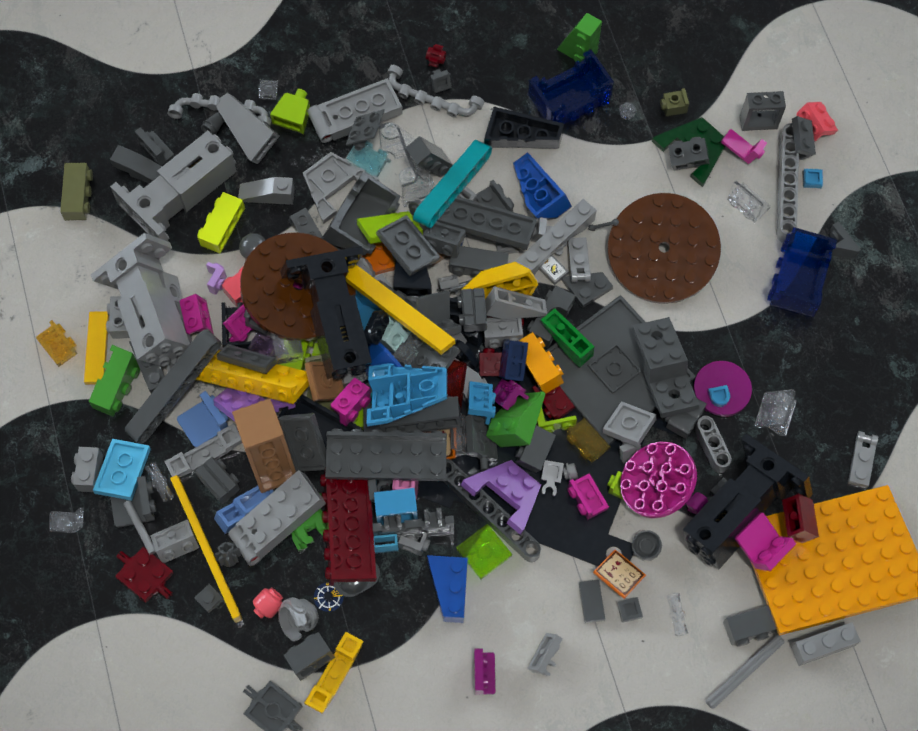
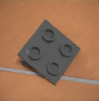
(364, 128)

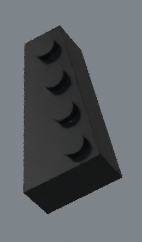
(521, 130)

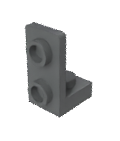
(304, 223)

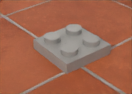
(629, 424)

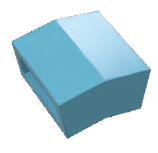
(386, 547)

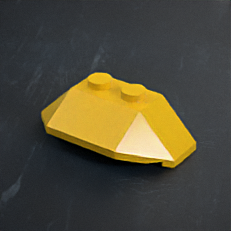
(508, 276)

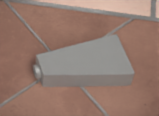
(248, 129)

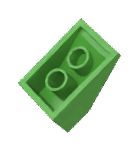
(517, 423)

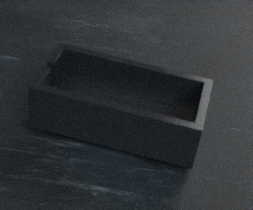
(325, 418)

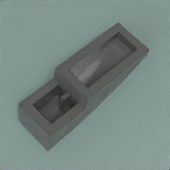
(135, 164)

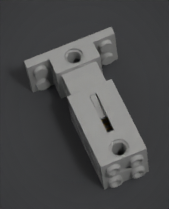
(179, 186)
(145, 304)

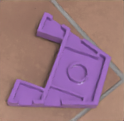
(233, 399)
(510, 484)

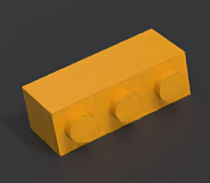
(541, 364)

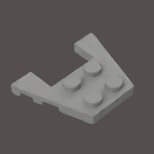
(327, 178)

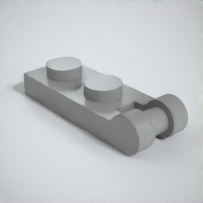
(579, 259)
(862, 460)

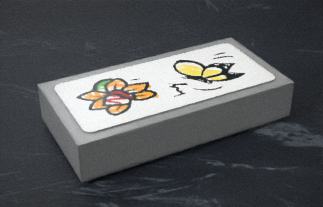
(553, 270)

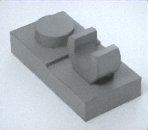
(543, 655)

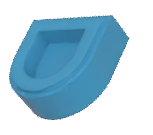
(719, 395)

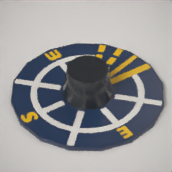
(327, 598)

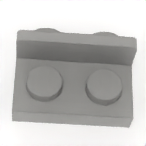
(502, 329)
(174, 541)

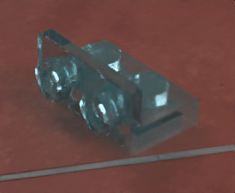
(369, 159)

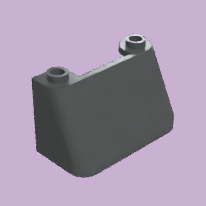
(364, 200)

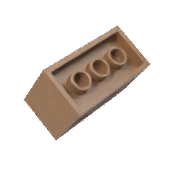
(264, 444)

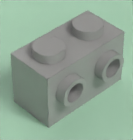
(116, 324)
(88, 465)

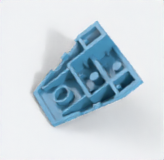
(403, 391)

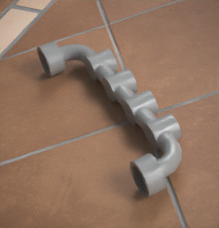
(436, 102)
(176, 111)

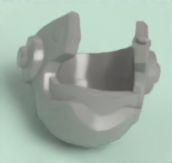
(297, 616)

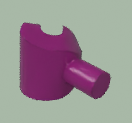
(696, 502)

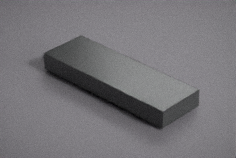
(246, 358)

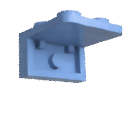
(202, 421)

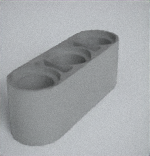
(713, 435)

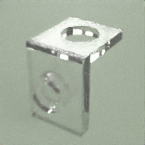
(66, 521)

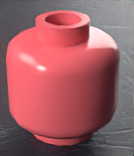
(267, 603)

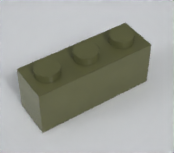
(76, 191)

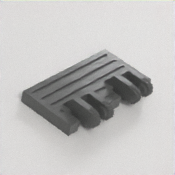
(432, 525)

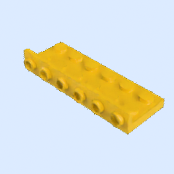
(278, 383)

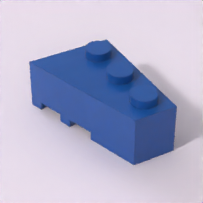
(449, 580)

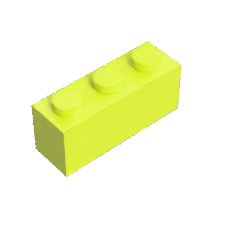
(221, 222)

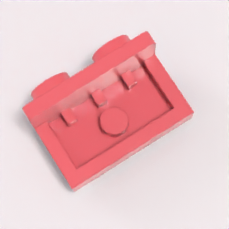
(821, 121)

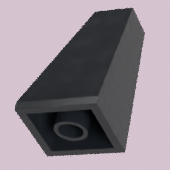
(415, 285)

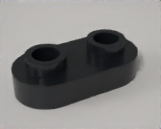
(376, 327)
(466, 355)

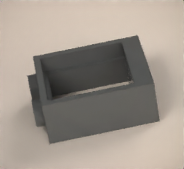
(754, 119)

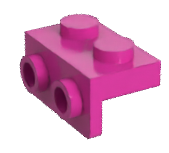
(351, 401)
(588, 496)

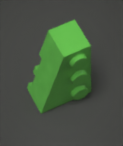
(582, 38)

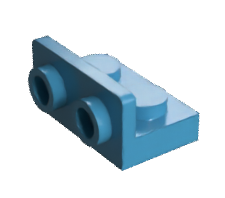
(481, 400)

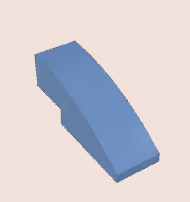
(241, 506)

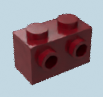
(800, 518)

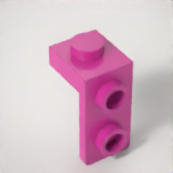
(742, 147)

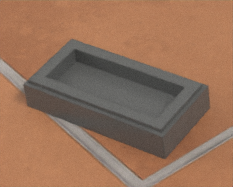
(592, 601)

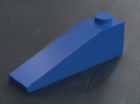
(540, 192)

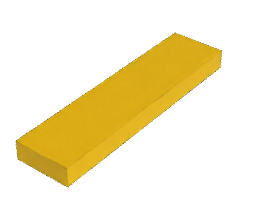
(96, 347)

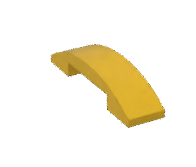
(335, 673)

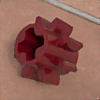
(436, 55)

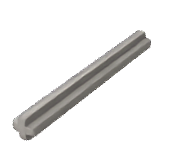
(745, 671)

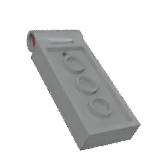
(336, 117)
(276, 517)

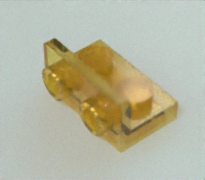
(56, 344)
(587, 440)

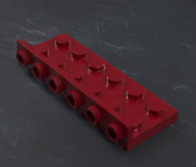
(348, 531)

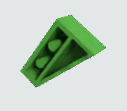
(115, 382)

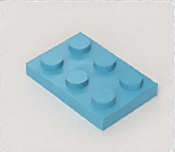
(121, 468)

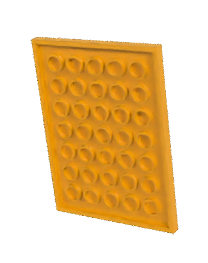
(852, 568)

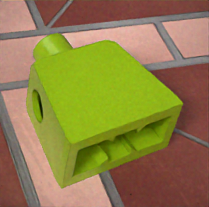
(292, 111)

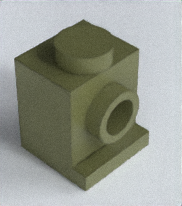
(675, 103)

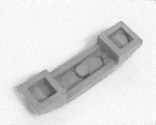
(216, 447)

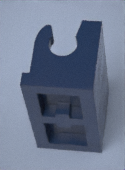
(513, 360)

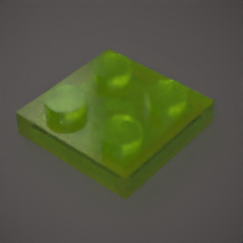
(484, 551)

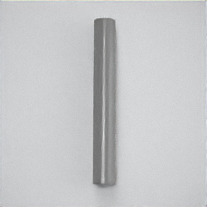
(140, 527)

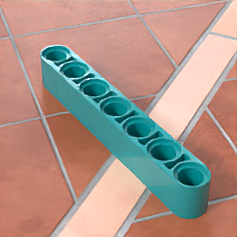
(452, 184)

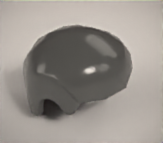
(249, 243)
(646, 545)

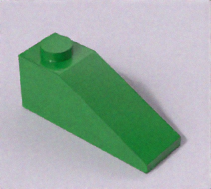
(568, 338)

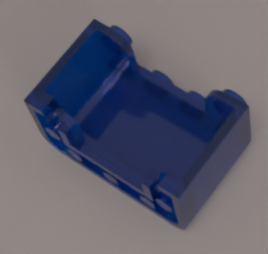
(572, 91)
(801, 272)

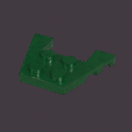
(684, 133)

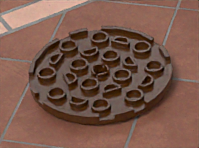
(667, 275)
(274, 300)

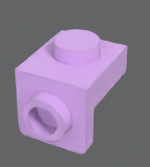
(217, 279)

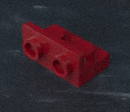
(489, 362)
(556, 403)

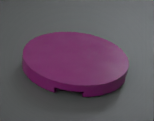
(720, 374)

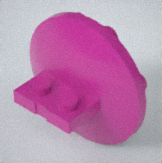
(658, 479)

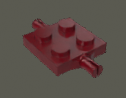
(144, 574)

